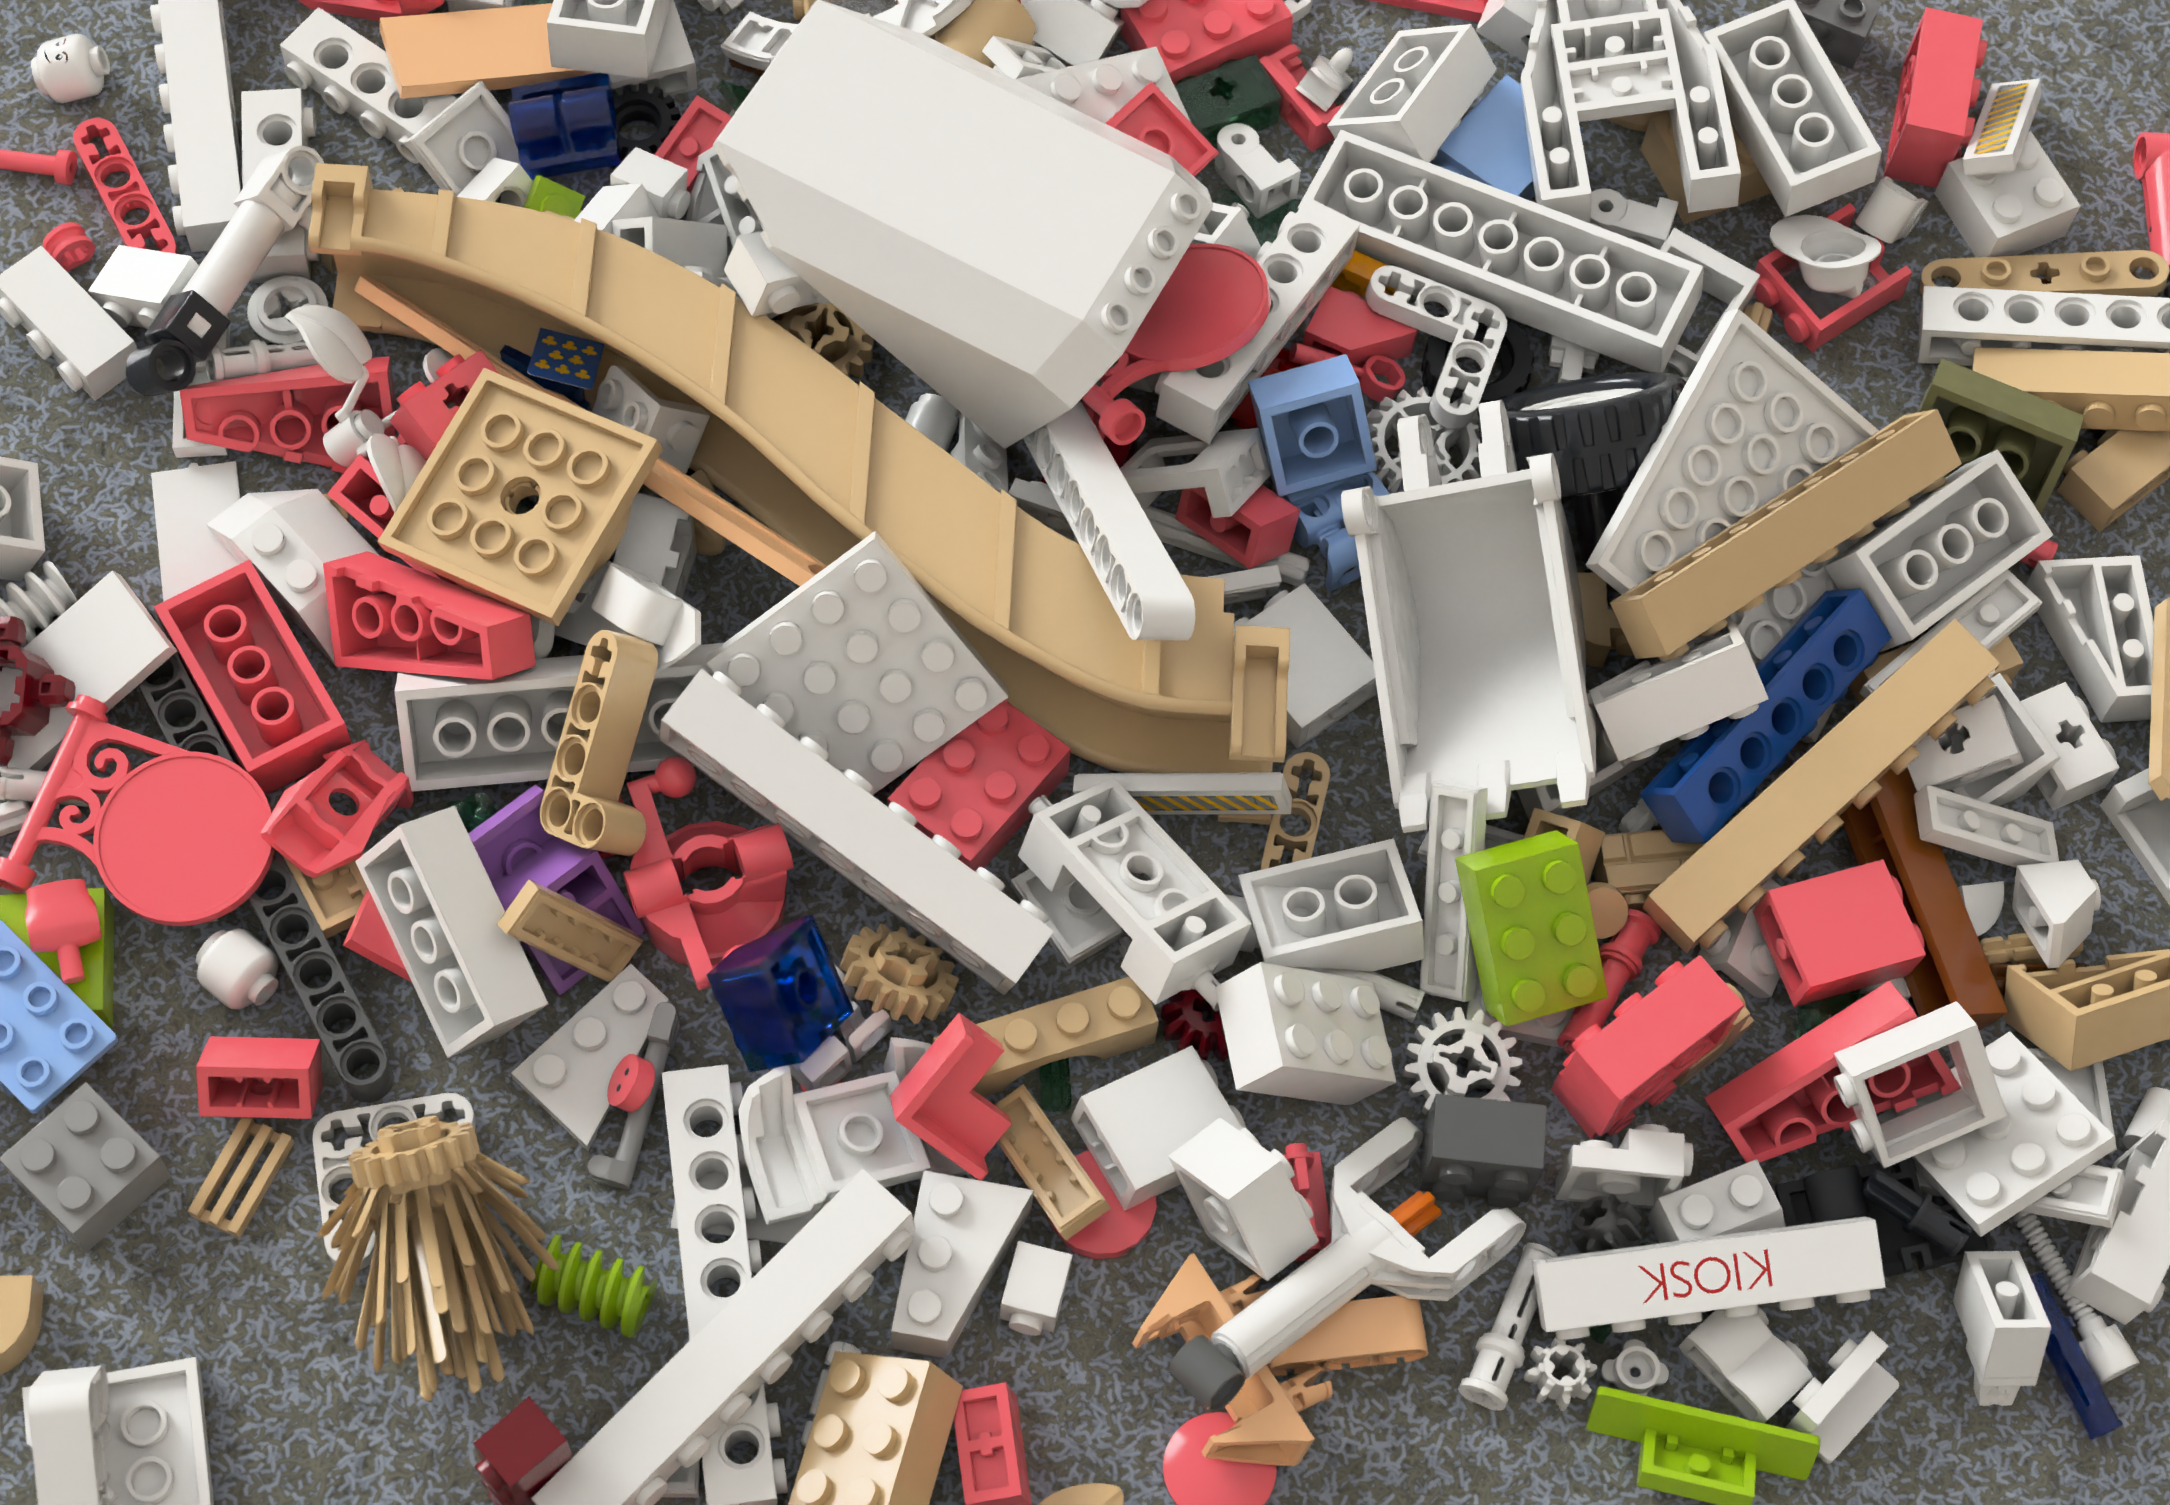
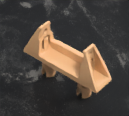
(1264, 1411)

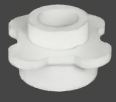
(1635, 1356)

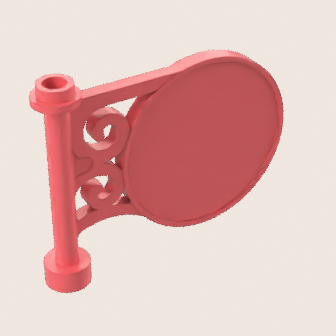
(1200, 317)
(172, 835)

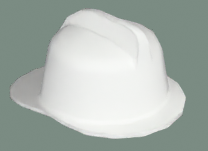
(1827, 252)

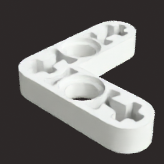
(1457, 327)
(334, 1164)

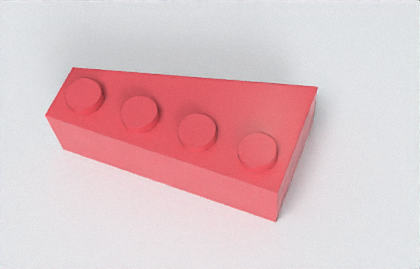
(420, 624)
(1793, 1091)

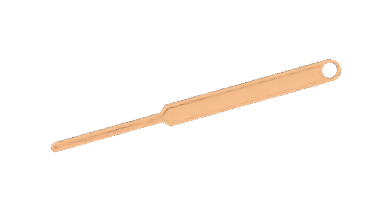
(663, 477)

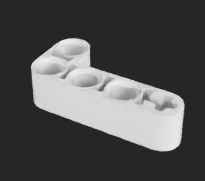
(67, 1436)

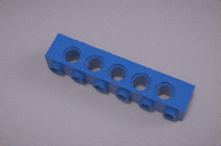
(1802, 680)

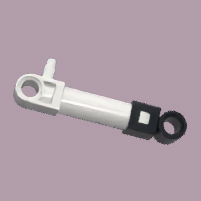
(196, 317)

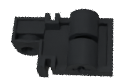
(1839, 1196)

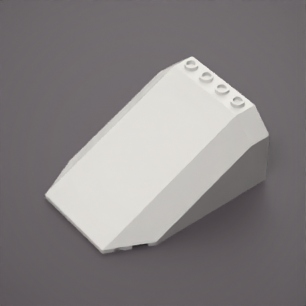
(959, 213)

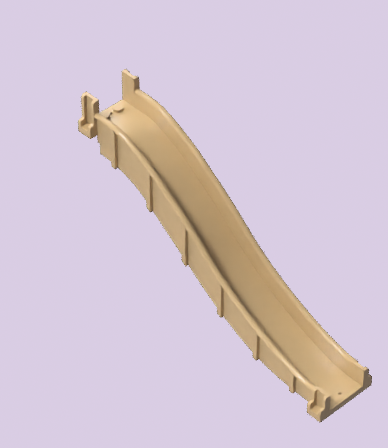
(826, 468)

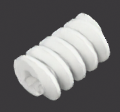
(40, 601)

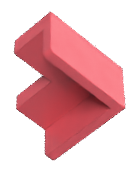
(940, 1101)

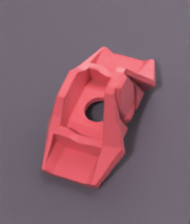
(317, 836)

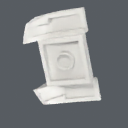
(818, 1140)

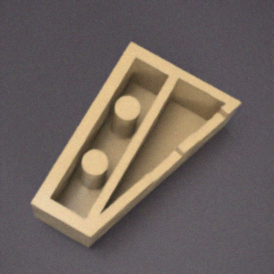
(2092, 1010)

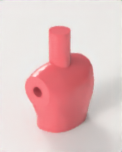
(61, 920)

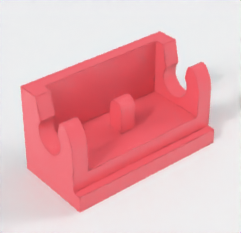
(1297, 110)
(991, 1447)

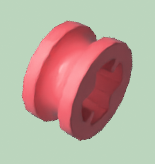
(69, 245)

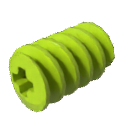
(594, 1288)

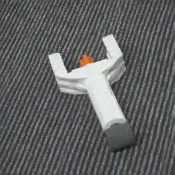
(1363, 1250)

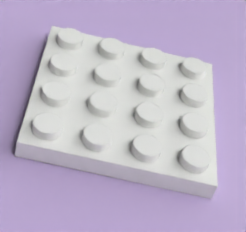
(863, 666)

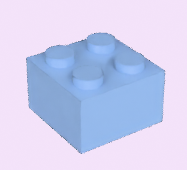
(1313, 425)

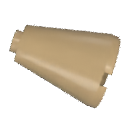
(985, 19)

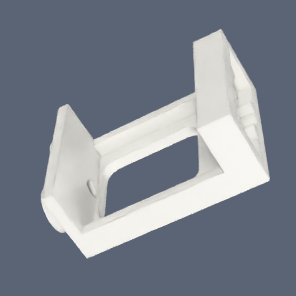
(1227, 468)

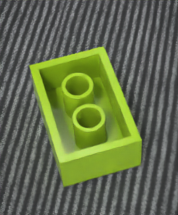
(1531, 927)

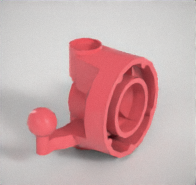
(704, 924)

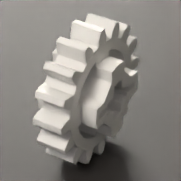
(1442, 1059)

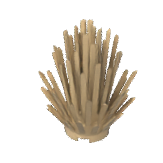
(440, 1269)

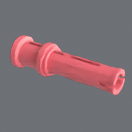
(1620, 965)

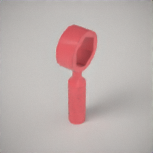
(1369, 384)

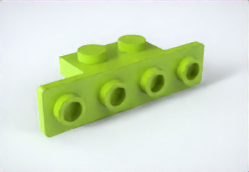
(1700, 1450)

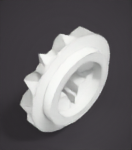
(265, 307)

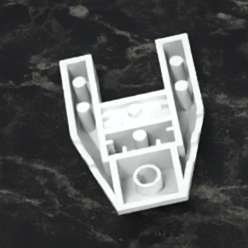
(1617, 62)

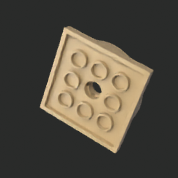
(491, 456)

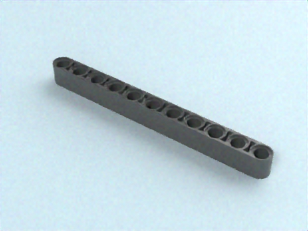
(287, 912)

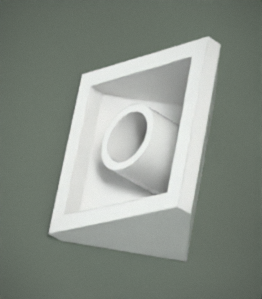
(2033, 746)

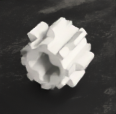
(1568, 1386)

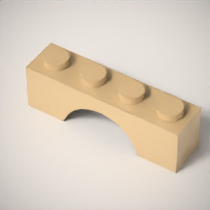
(1089, 1022)

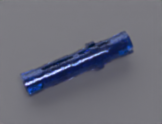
(2073, 1367)

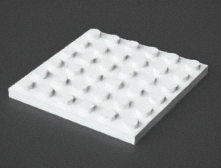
(1733, 442)

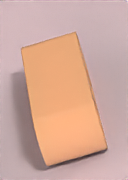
(1359, 1334)

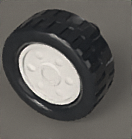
(1598, 437)

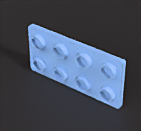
(44, 1027)

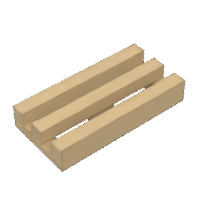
(263, 1135)

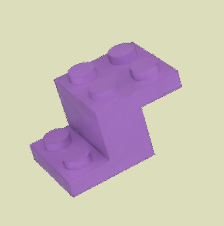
(519, 849)

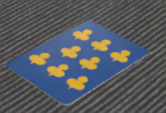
(565, 358)

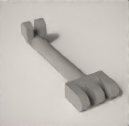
(619, 1170)

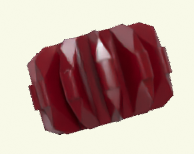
(1186, 1024)

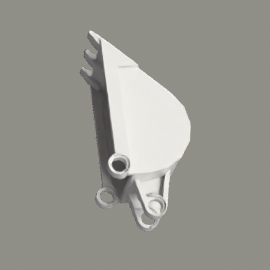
(1475, 625)

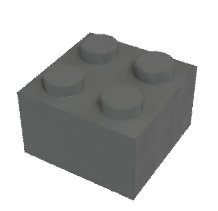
(1482, 1149)

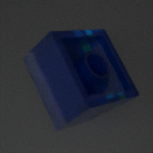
(781, 995)

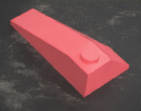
(283, 410)

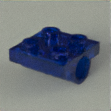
(565, 125)

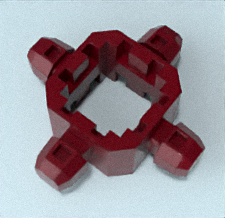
(37, 688)

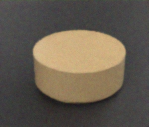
(1607, 908)

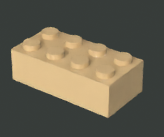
(877, 1432)

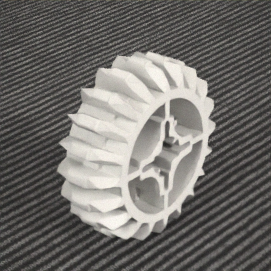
(1384, 422)

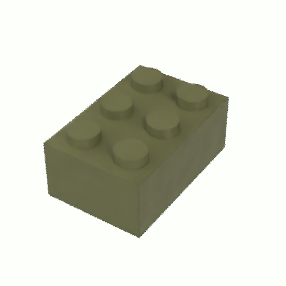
(1992, 416)

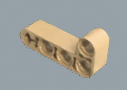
(598, 745)

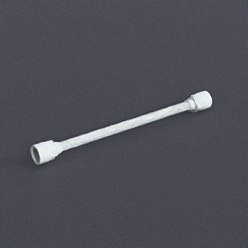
(2102, 1344)

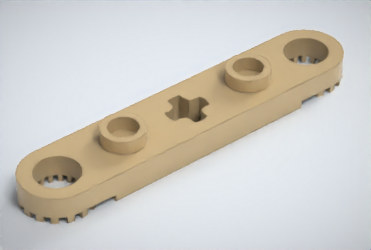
(2069, 272)

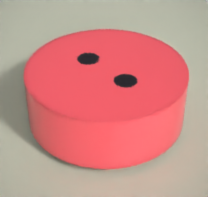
(631, 1083)

